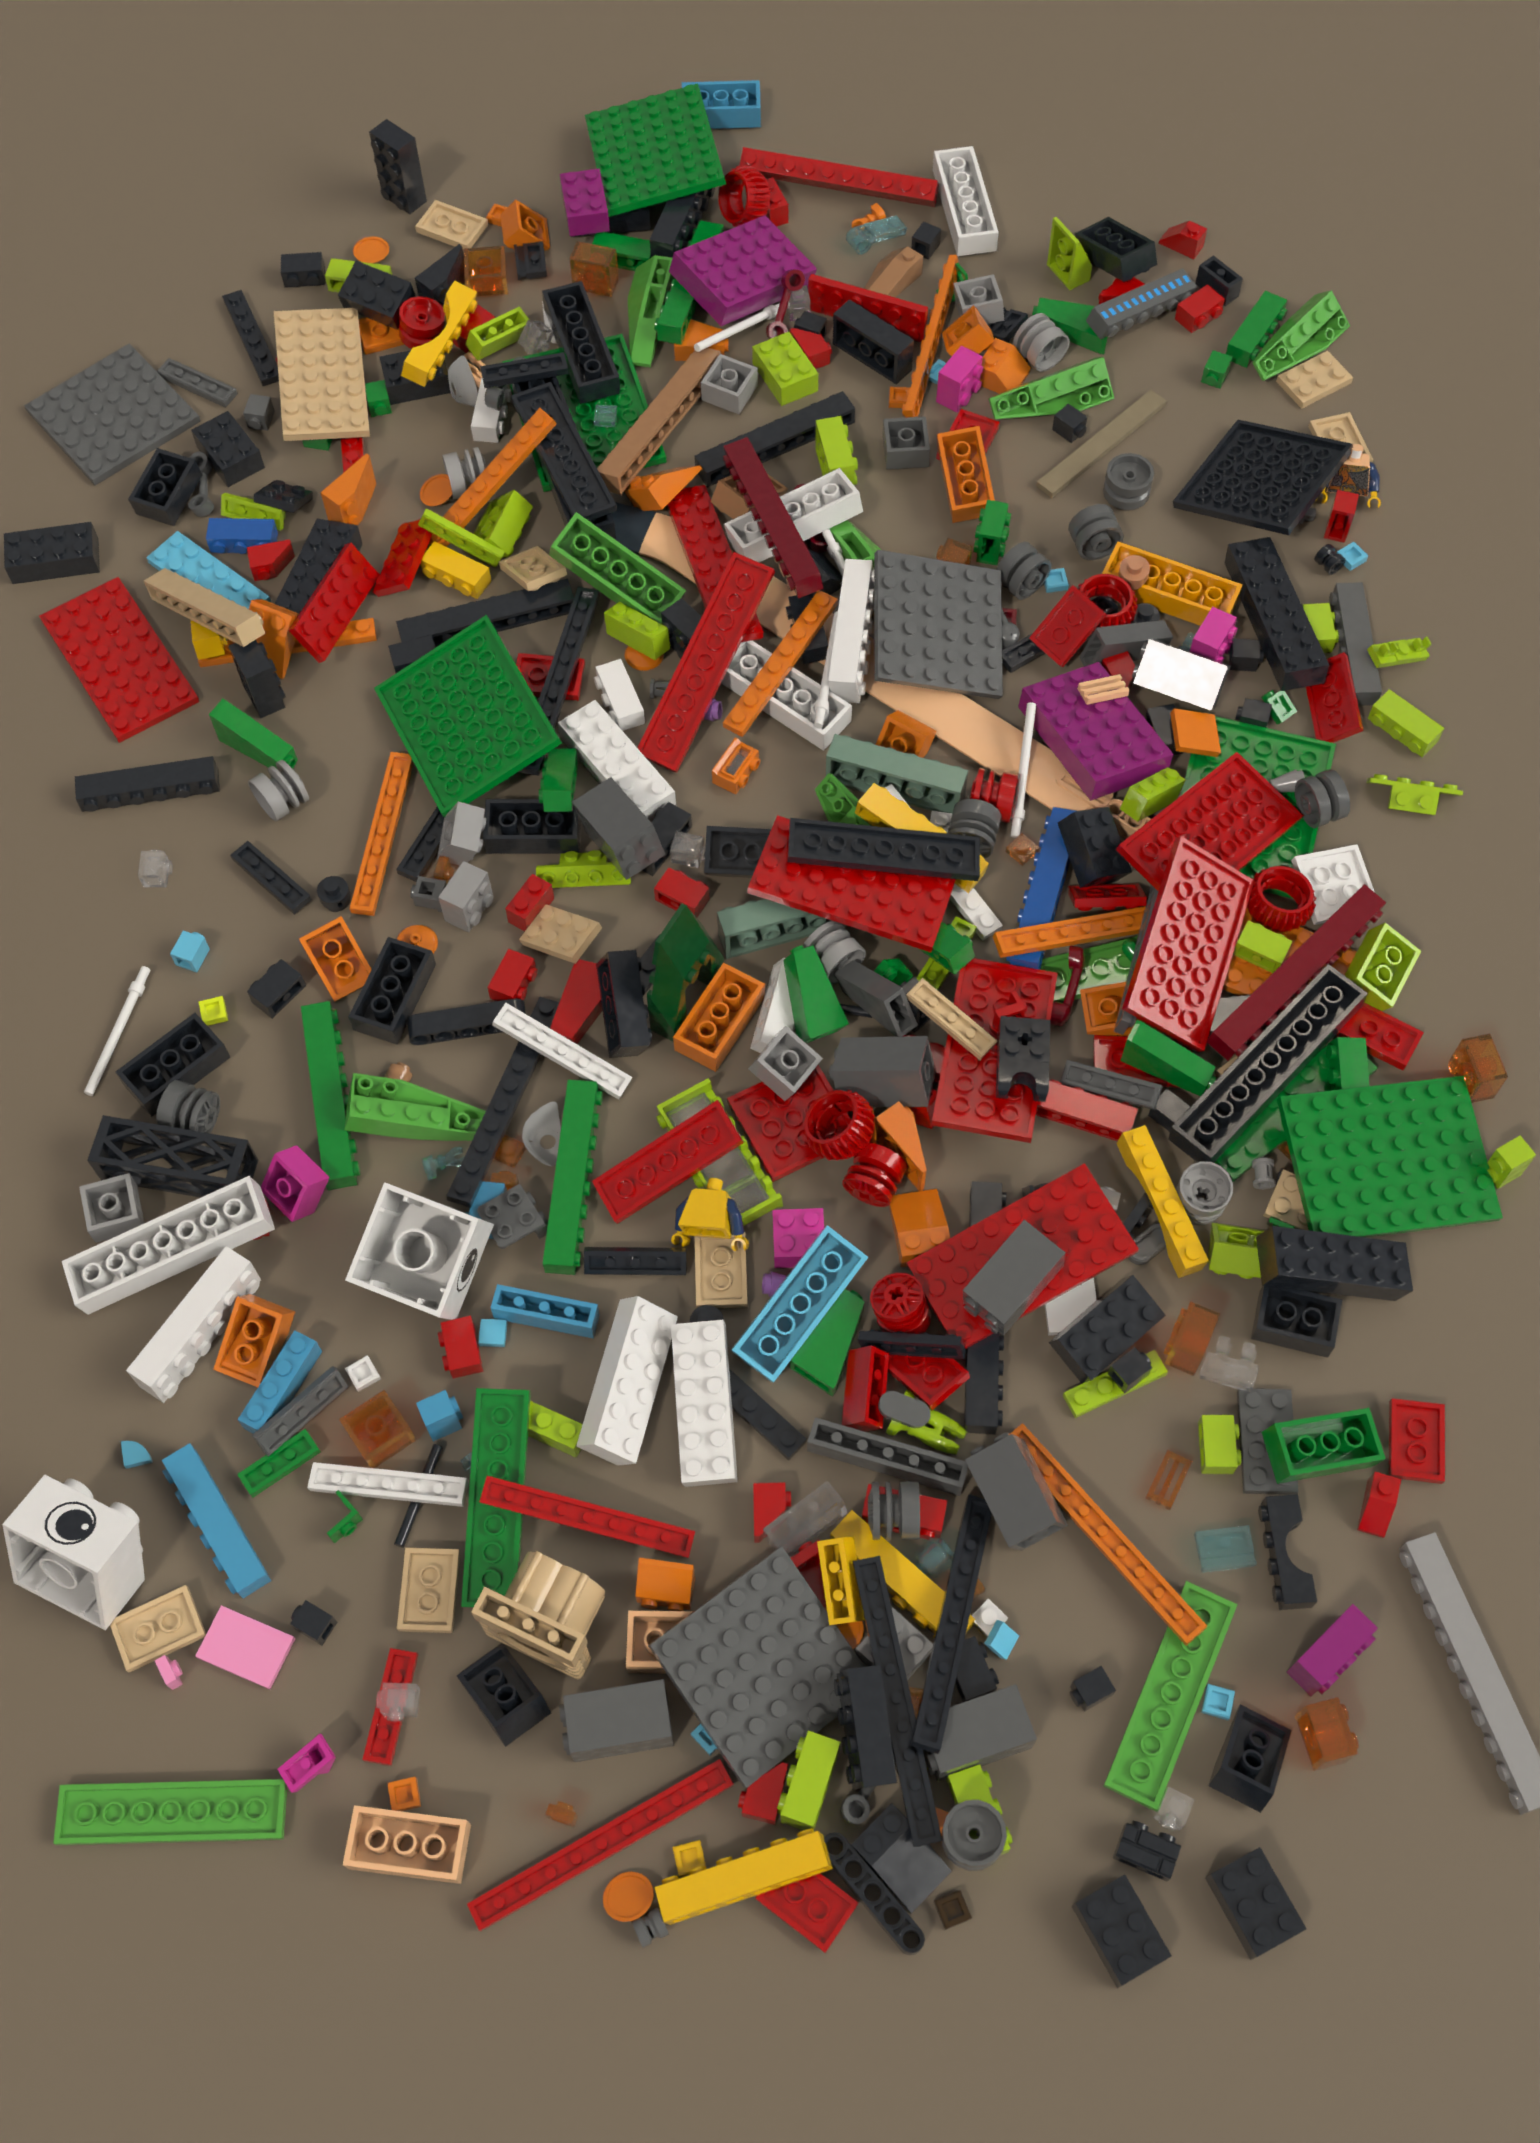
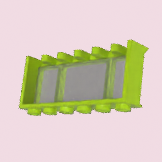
(737, 1169)

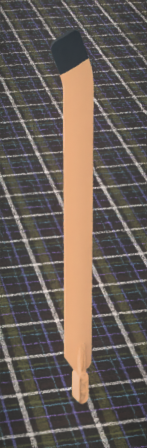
(951, 714)

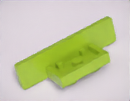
(1412, 797)
(581, 871)

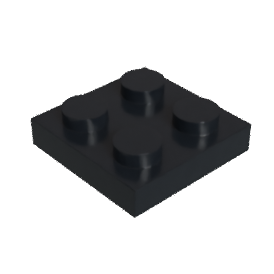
(283, 496)

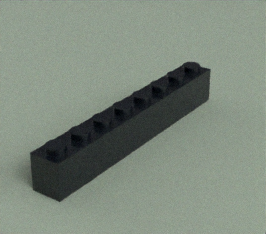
(778, 436)
(504, 612)

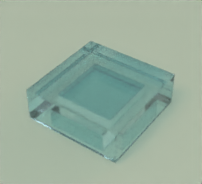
(605, 415)

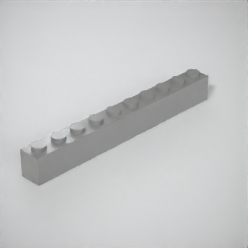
(1476, 1670)

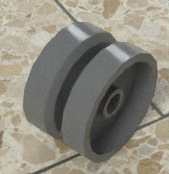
(1128, 481)
(1095, 531)
(1023, 570)
(1322, 798)
(989, 1826)

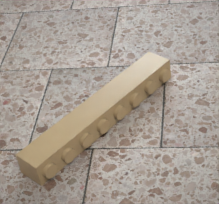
(205, 607)

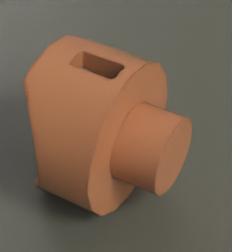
(1134, 571)

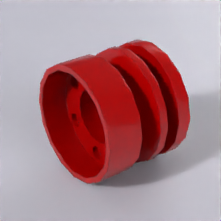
(999, 794)
(875, 1175)
(900, 1304)

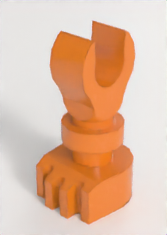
(877, 213)

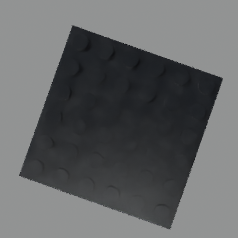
(1263, 476)

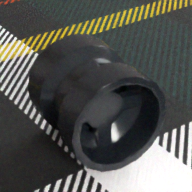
(1329, 559)

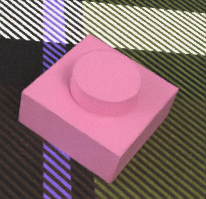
(170, 1671)

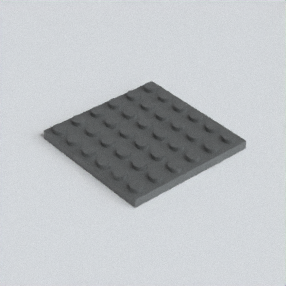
(112, 414)
(937, 625)
(758, 1665)

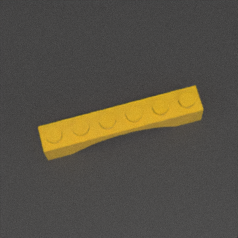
(423, 359)
(1179, 1235)

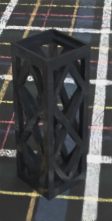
(111, 1162)

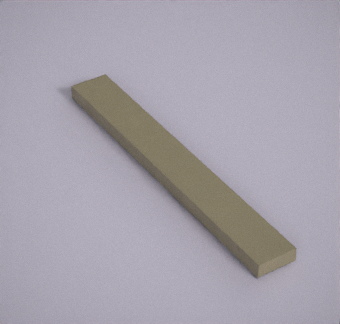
(1101, 443)

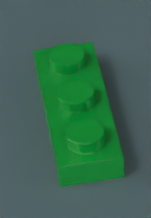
(279, 1464)

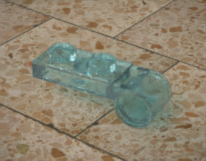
(863, 236)

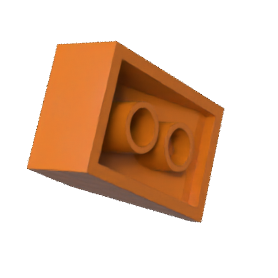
(659, 488)
(350, 493)
(277, 638)
(336, 958)
(1102, 1008)
(898, 1132)
(917, 1223)
(253, 1338)

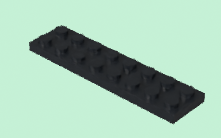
(566, 455)
(884, 849)

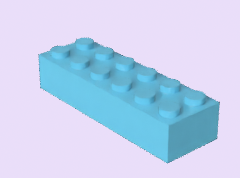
(799, 1303)

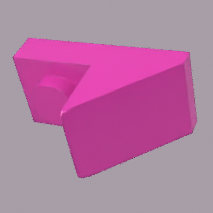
(307, 1763)

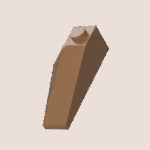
(896, 272)

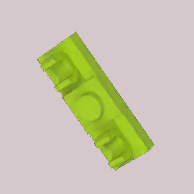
(245, 508)
(1399, 652)

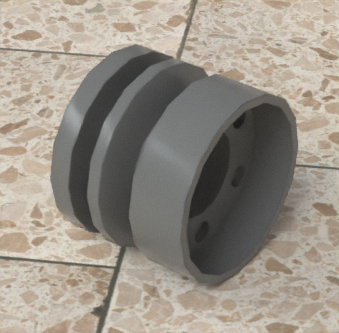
(976, 819)
(188, 1107)
(895, 1510)

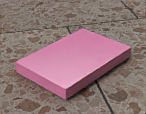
(245, 1647)

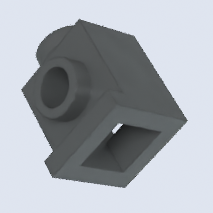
(427, 891)

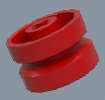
(420, 321)

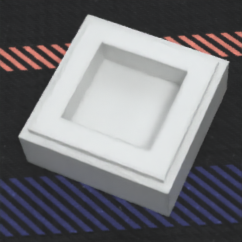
(362, 1373)

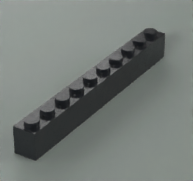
(982, 1358)

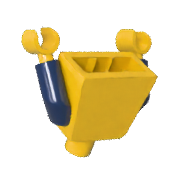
(709, 1214)

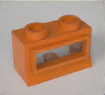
(735, 766)

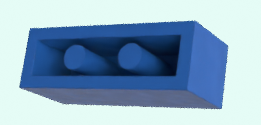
(236, 534)

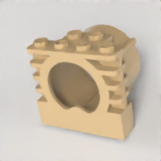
(544, 1613)

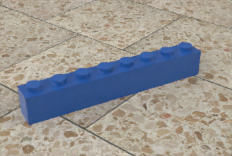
(1046, 885)

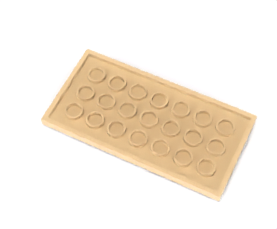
(321, 374)

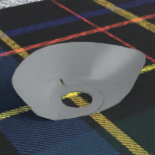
(463, 381)
(541, 1123)

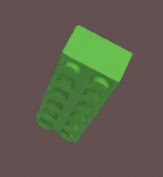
(614, 569)

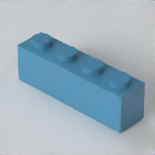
(545, 1311)
(281, 1381)

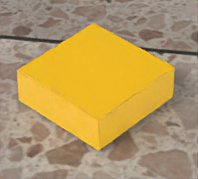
(688, 1857)

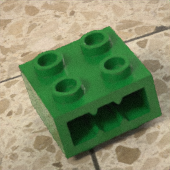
(992, 532)

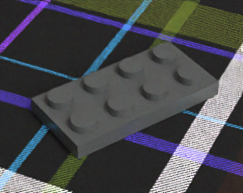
(1256, 1413)

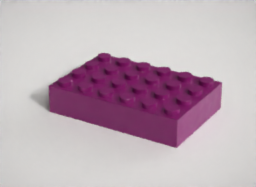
(739, 269)
(1098, 743)

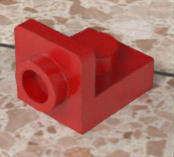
(1015, 1008)

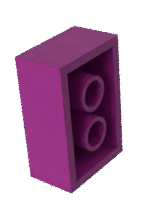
(584, 202)
(1333, 1651)

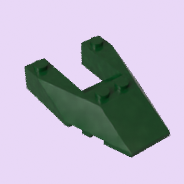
(680, 956)

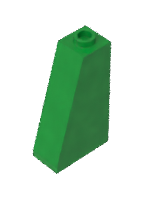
(1072, 321)
(249, 736)
(811, 996)
(1167, 1060)
(827, 1347)

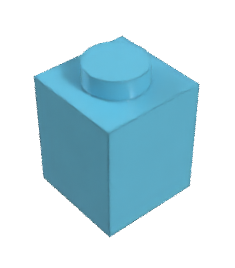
(190, 951)

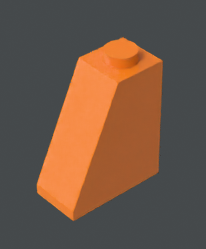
(695, 333)

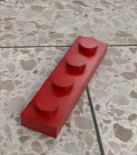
(385, 1733)

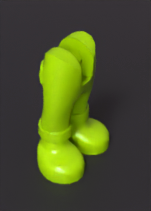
(933, 1437)

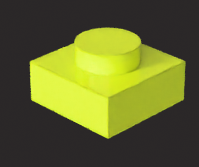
(213, 1010)

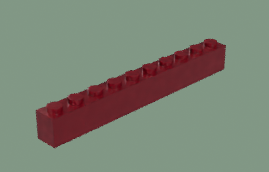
(772, 518)
(1296, 973)

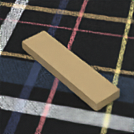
(951, 1019)

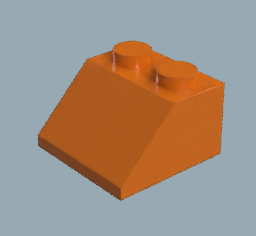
(523, 225)
(968, 331)
(1003, 367)
(906, 734)
(665, 1584)

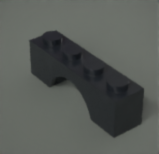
(1292, 1586)

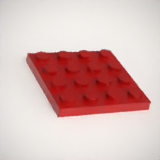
(777, 1125)

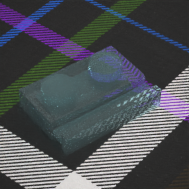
(1225, 1548)

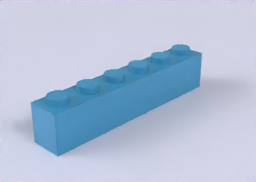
(216, 1521)

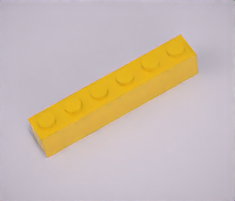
(884, 810)
(903, 1579)
(743, 1877)

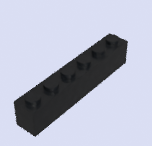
(147, 784)

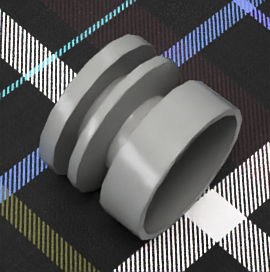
(1041, 342)
(463, 472)
(281, 788)
(835, 948)
(1208, 1181)

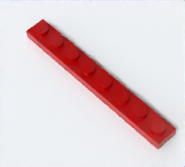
(587, 1516)

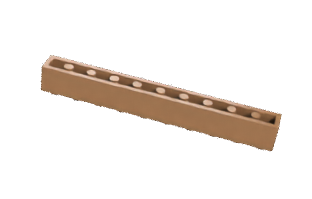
(656, 422)

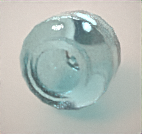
(934, 1557)

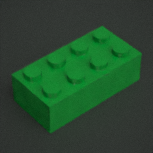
(1323, 1445)

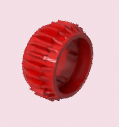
(731, 195)
(1116, 588)
(1290, 882)
(825, 1111)

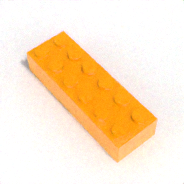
(1178, 587)

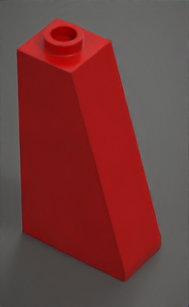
(579, 1002)

